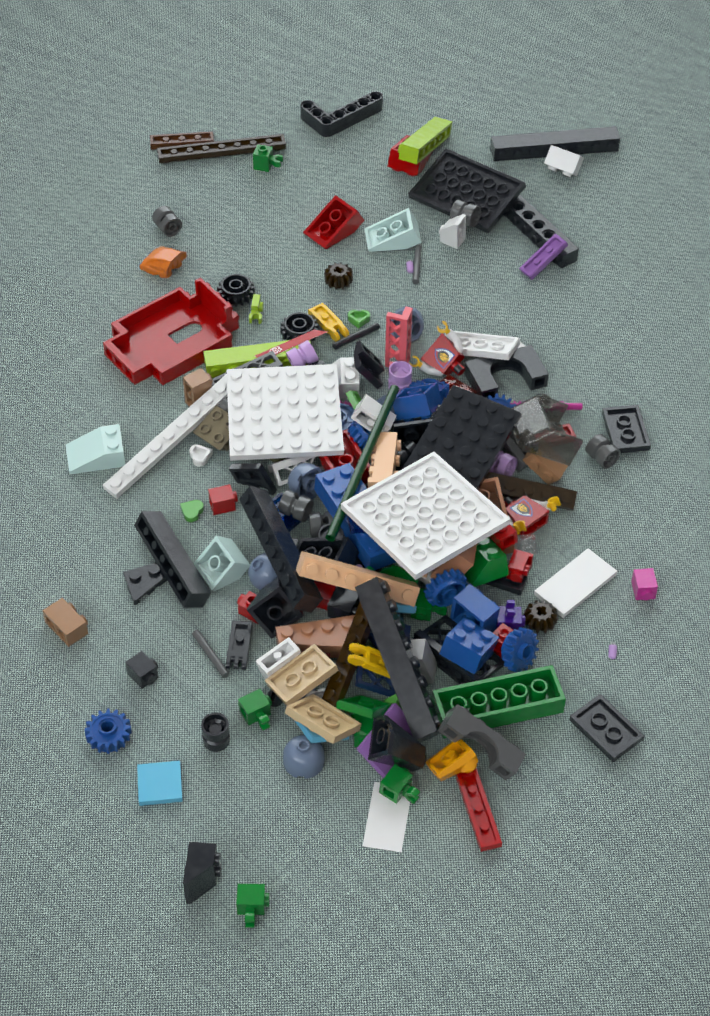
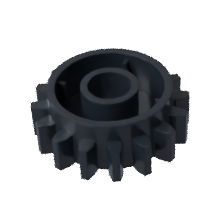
(236, 289)
(297, 325)

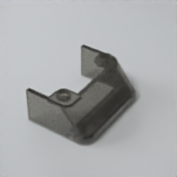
(542, 433)

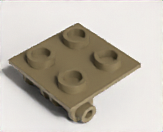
(215, 429)

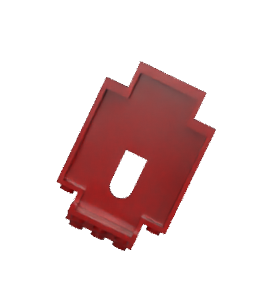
(142, 337)

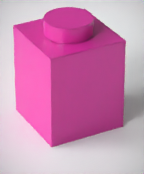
(644, 584)

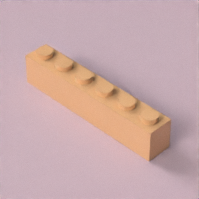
(350, 576)

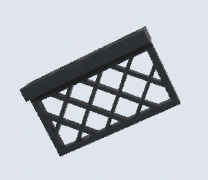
(453, 670)

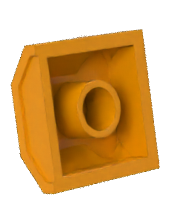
(453, 759)

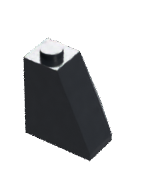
(394, 745)

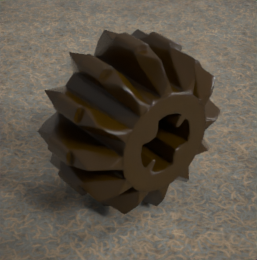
(338, 276)
(540, 616)

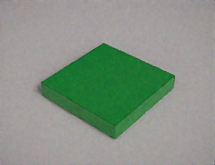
(363, 706)

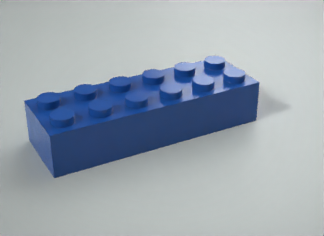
(330, 488)

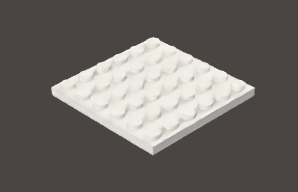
(284, 412)
(425, 515)

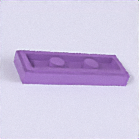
(543, 256)

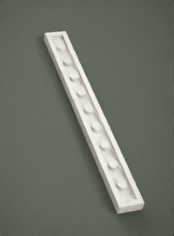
(166, 440)

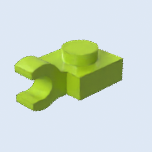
(256, 307)

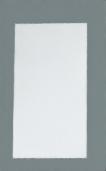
(386, 822)

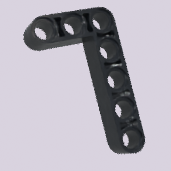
(342, 118)

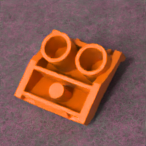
(163, 261)

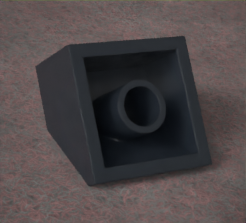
(410, 430)
(273, 608)
(201, 870)

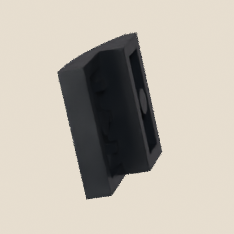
(368, 364)

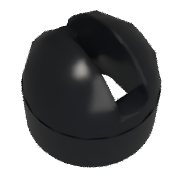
(277, 702)

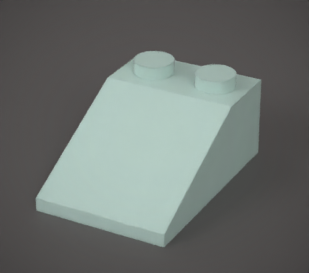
(393, 233)
(96, 450)

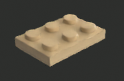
(301, 675)
(323, 718)

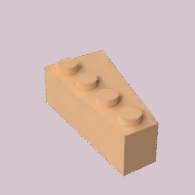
(384, 457)

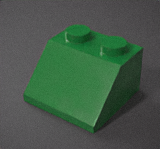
(488, 565)

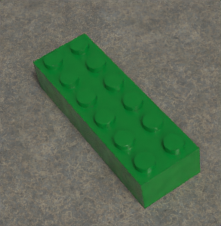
(506, 697)

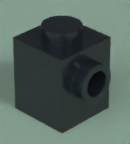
(142, 669)

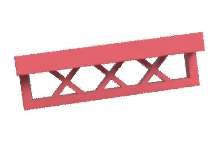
(403, 342)

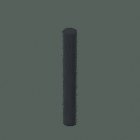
(355, 336)

